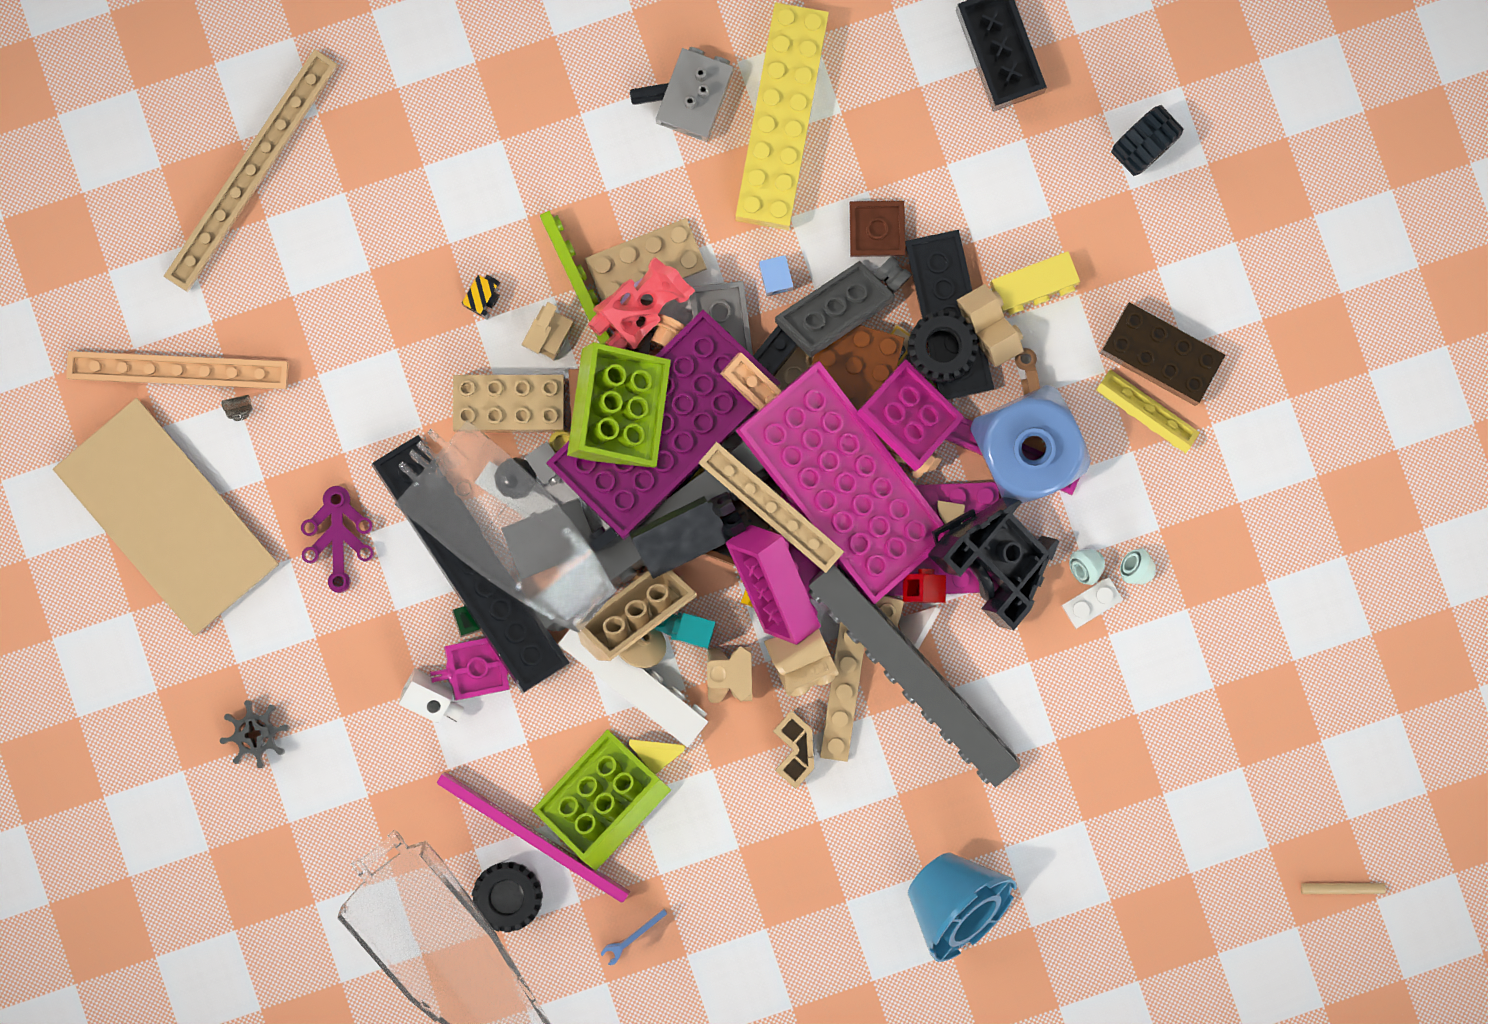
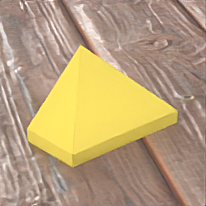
(656, 754)

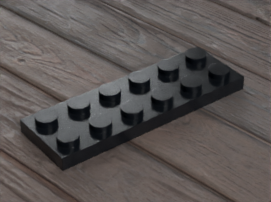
(939, 280)

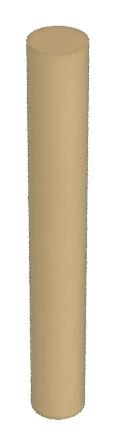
(1343, 888)

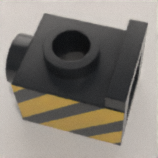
(482, 295)

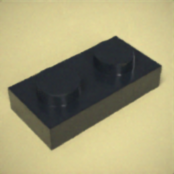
(601, 538)

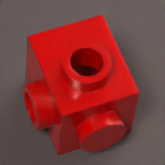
(924, 587)

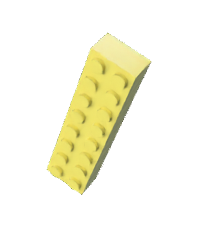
(781, 116)

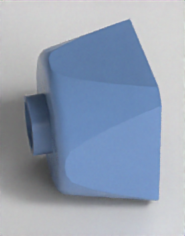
(1005, 429)

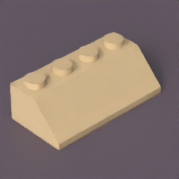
(634, 614)

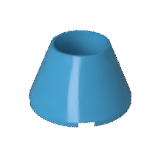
(958, 903)

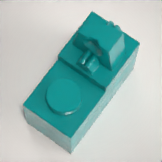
(688, 629)

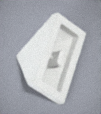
(917, 625)

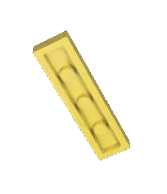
(1147, 411)

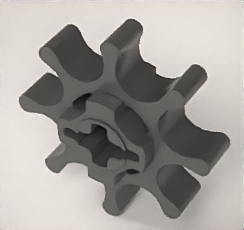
(268, 731)

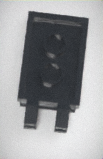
(686, 533)

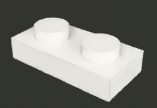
(1092, 602)

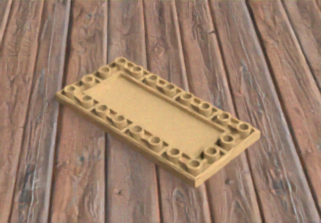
(165, 516)

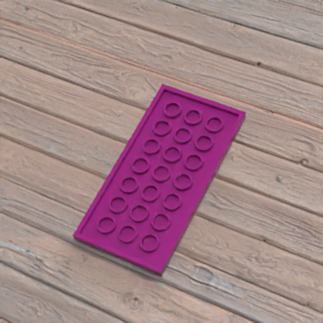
(697, 414)

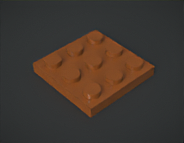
(861, 361)

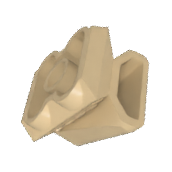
(802, 664)
(729, 674)

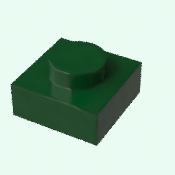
(464, 622)

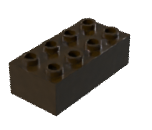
(1162, 354)

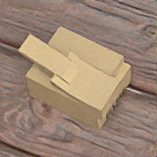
(548, 332)

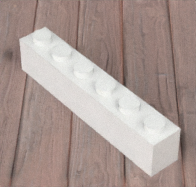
(643, 691)

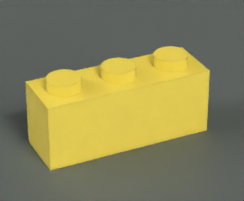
(1036, 283)

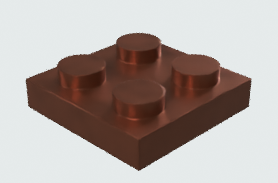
(877, 228)

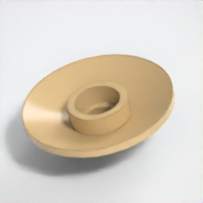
(646, 653)

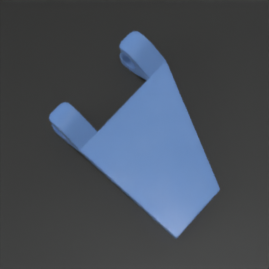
(617, 948)

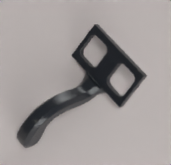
(985, 583)

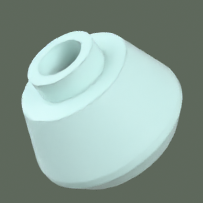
(1087, 565)
(1137, 567)

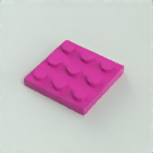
(910, 415)

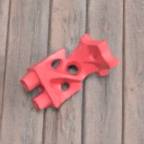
(661, 283)

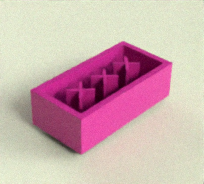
(773, 584)

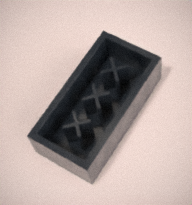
(1001, 51)

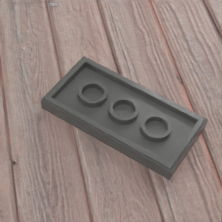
(835, 309)

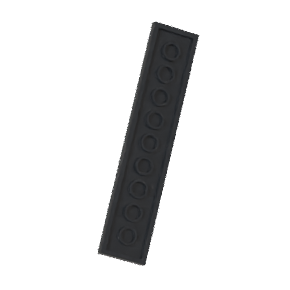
(506, 622)

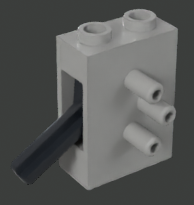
(692, 95)

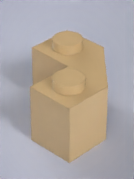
(996, 335)
(801, 759)

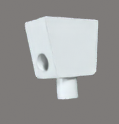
(420, 692)

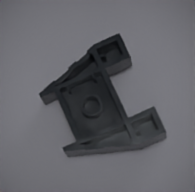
(1007, 554)

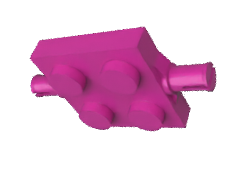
(472, 670)

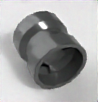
(892, 274)

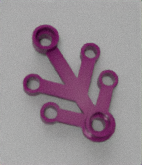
(337, 534)

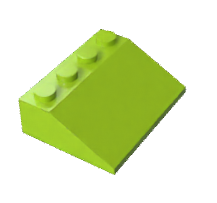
(618, 406)
(601, 800)

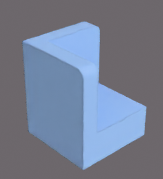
(776, 275)

